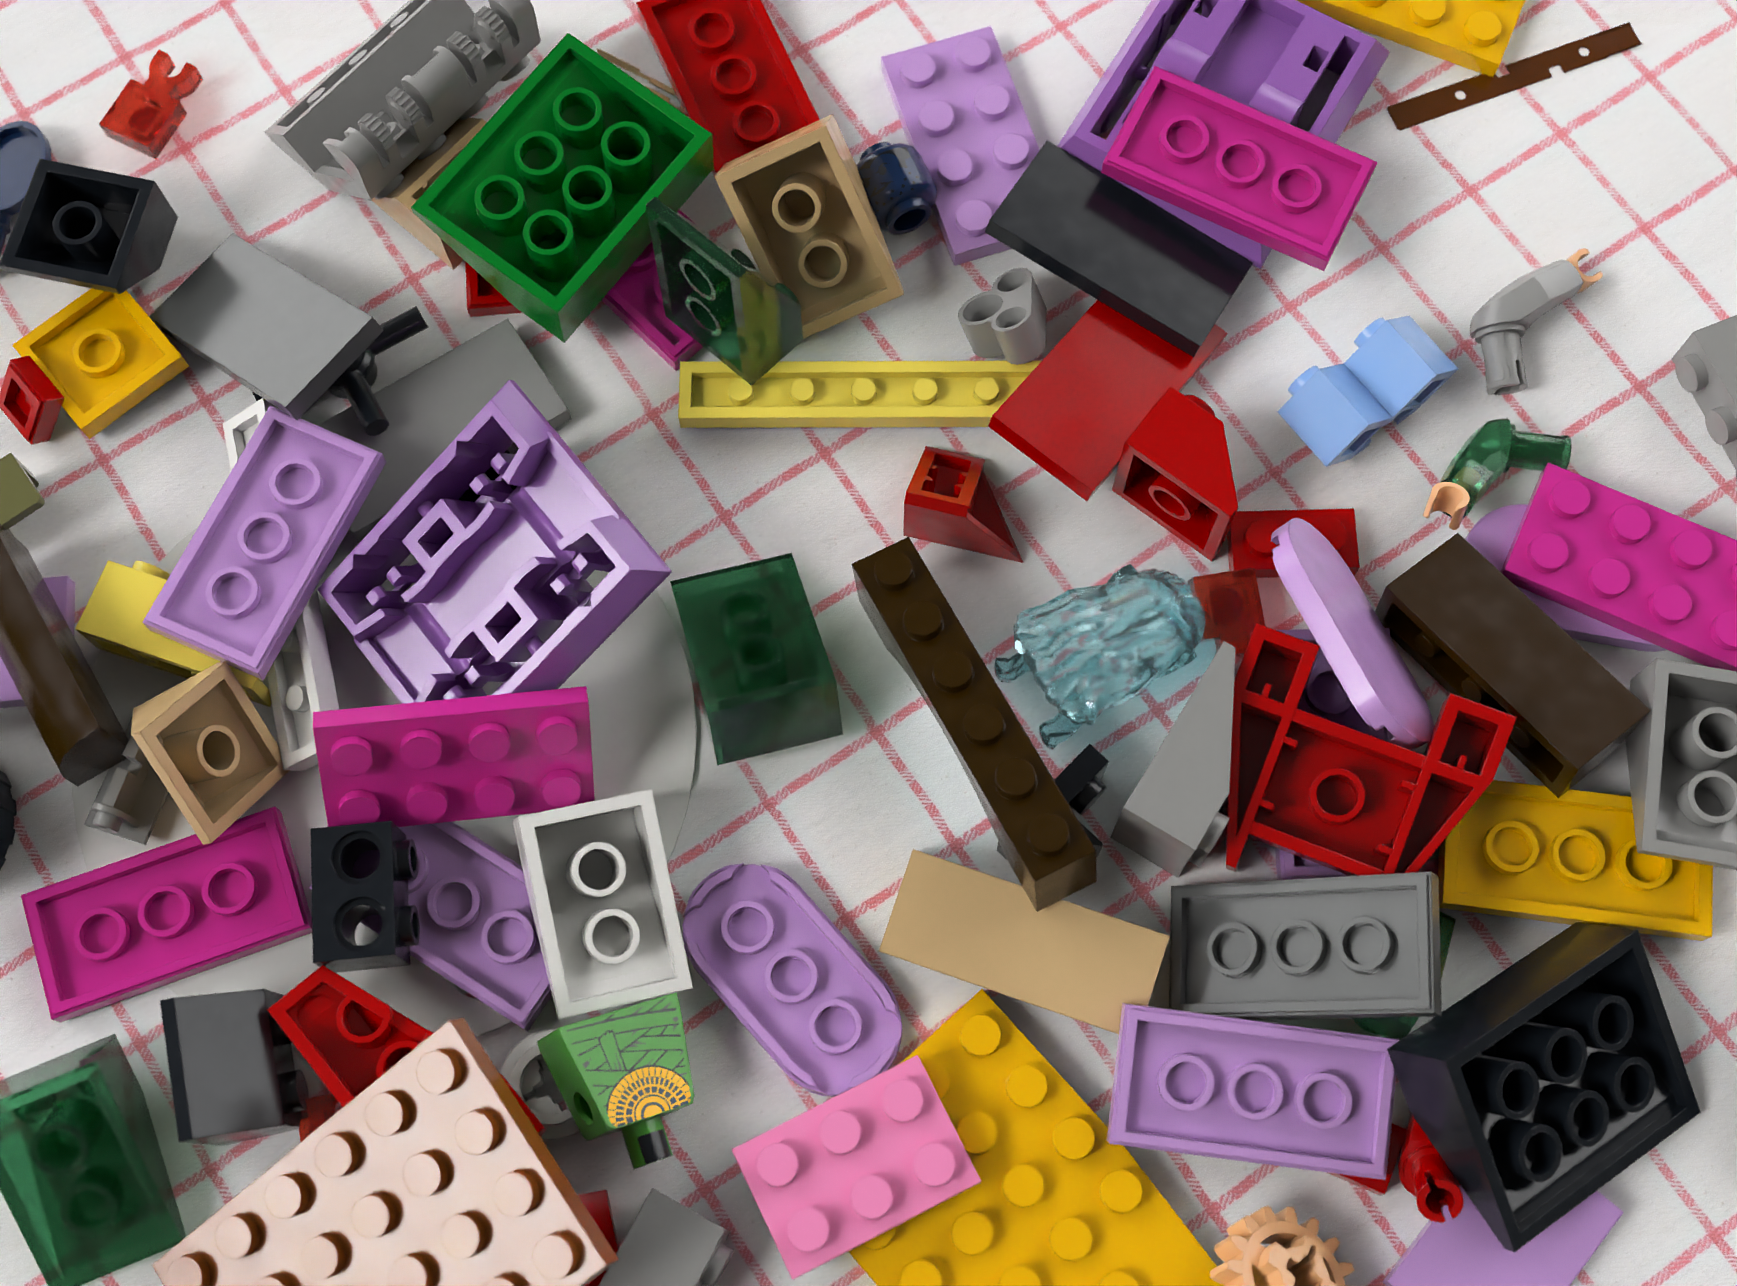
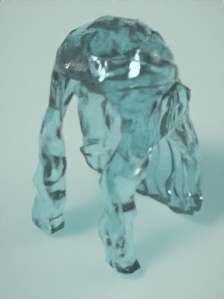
(1104, 644)

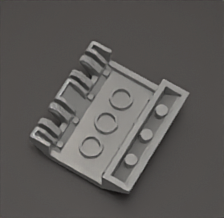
(404, 92)

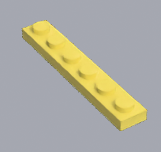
(848, 394)

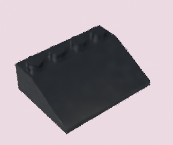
(1548, 1078)

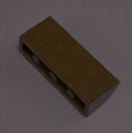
(1507, 654)
(53, 671)

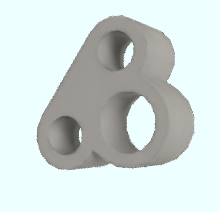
(1007, 319)

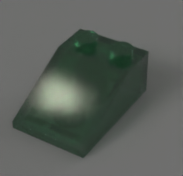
(721, 296)
(757, 659)
(84, 1165)

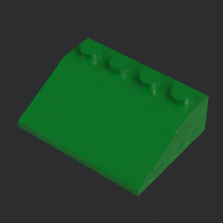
(561, 185)

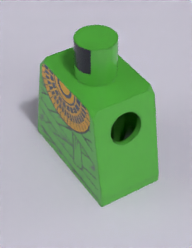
(624, 1074)

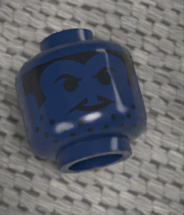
(897, 186)

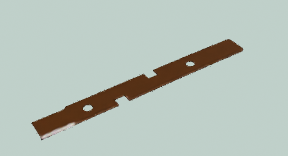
(1522, 74)

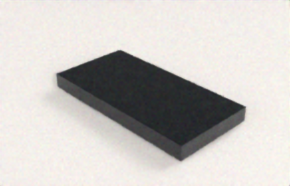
(1119, 248)

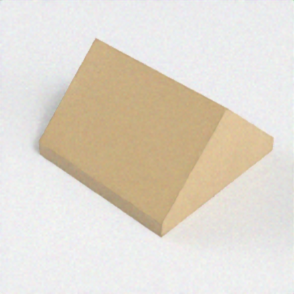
(208, 749)

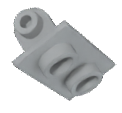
(129, 797)

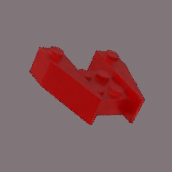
(1339, 790)

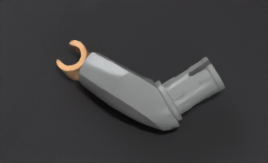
(1514, 310)

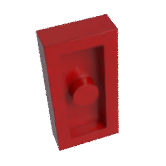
(1251, 534)

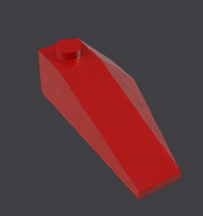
(351, 1034)

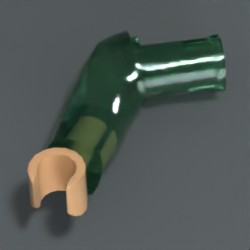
(1483, 460)

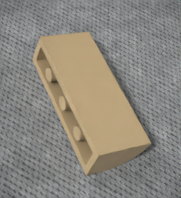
(997, 940)

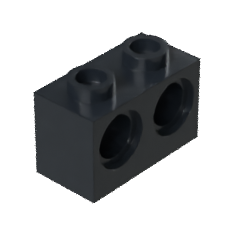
(344, 901)

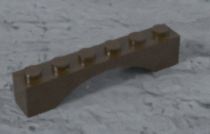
(1004, 768)

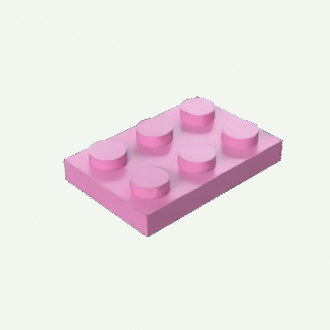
(855, 1167)

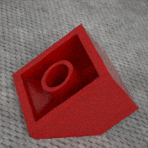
(1181, 472)

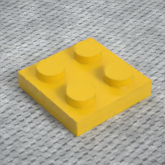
(102, 357)

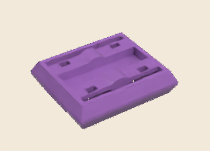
(1242, 51)
(496, 576)

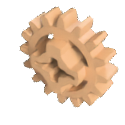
(1292, 1259)

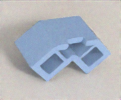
(1381, 382)

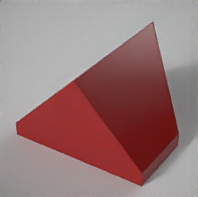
(955, 506)

